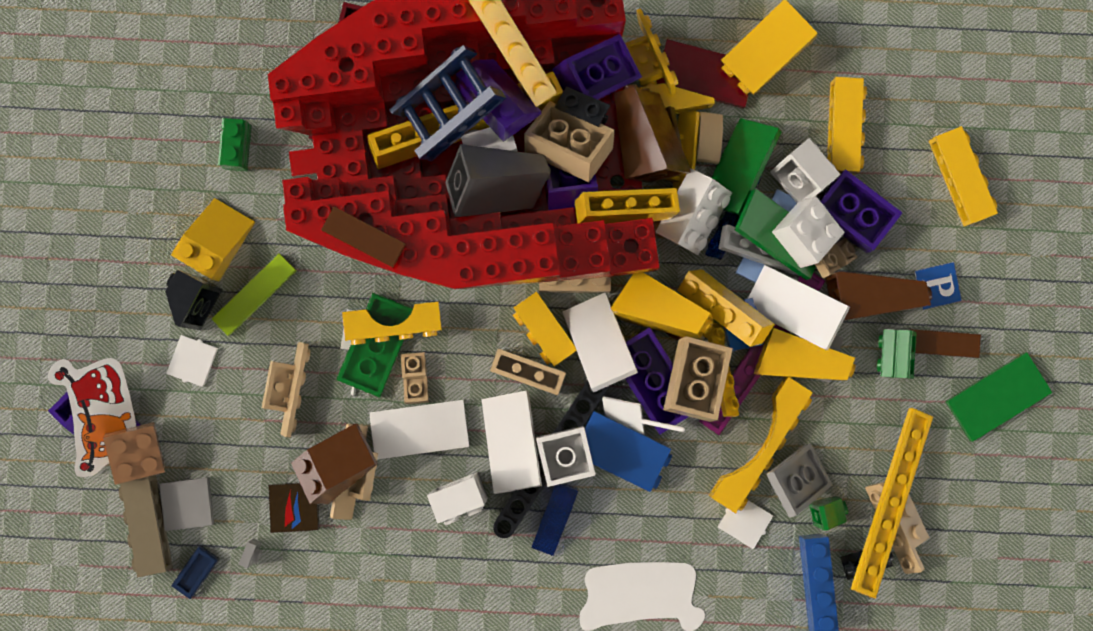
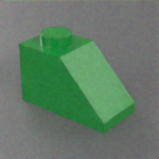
(828, 512)

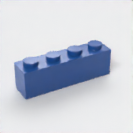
(818, 582)

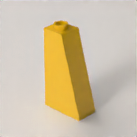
(796, 357)

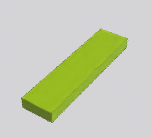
(254, 295)

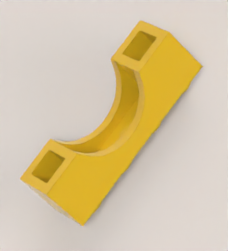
(360, 325)

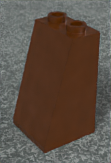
(647, 137)
(876, 294)

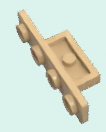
(284, 387)
(344, 504)
(909, 533)

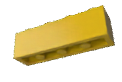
(845, 124)
(963, 176)
(627, 205)
(726, 307)

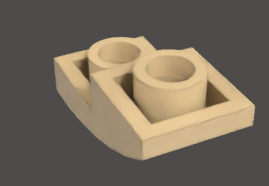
(709, 138)
(837, 257)
(414, 378)

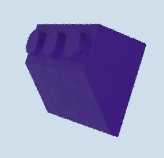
(513, 112)

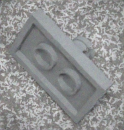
(799, 480)

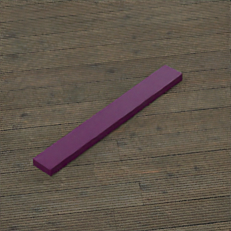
(744, 373)

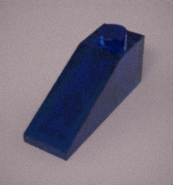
(554, 518)

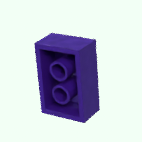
(859, 211)

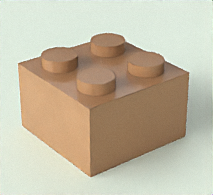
(134, 453)

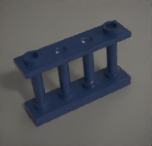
(468, 114)

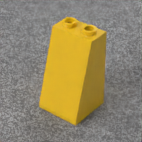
(768, 48)
(662, 309)

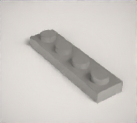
(737, 244)

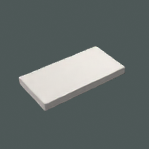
(798, 307)
(599, 342)
(419, 429)
(511, 442)

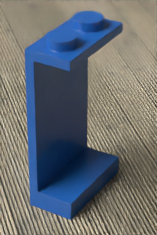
(626, 452)

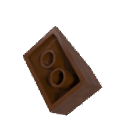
(334, 465)

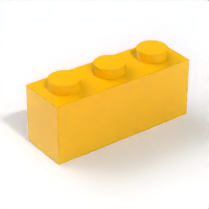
(544, 329)

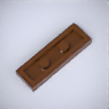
(363, 237)
(947, 343)

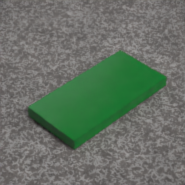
(745, 161)
(756, 224)
(370, 364)
(998, 396)

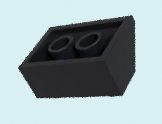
(190, 299)

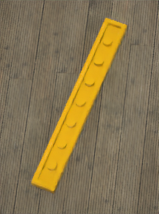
(892, 503)

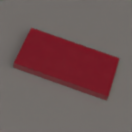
(702, 73)

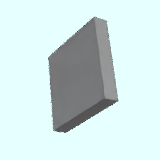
(186, 504)

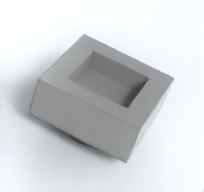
(251, 553)

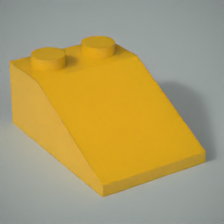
(213, 239)

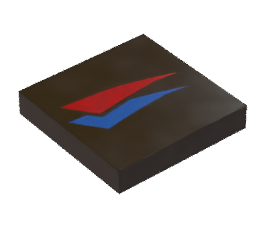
(291, 509)

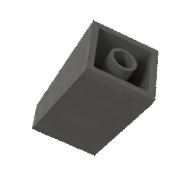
(495, 180)

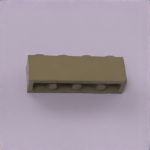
(146, 526)

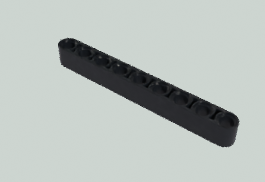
(528, 498)

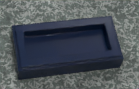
(195, 572)

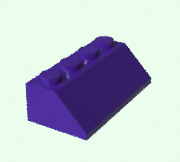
(652, 379)

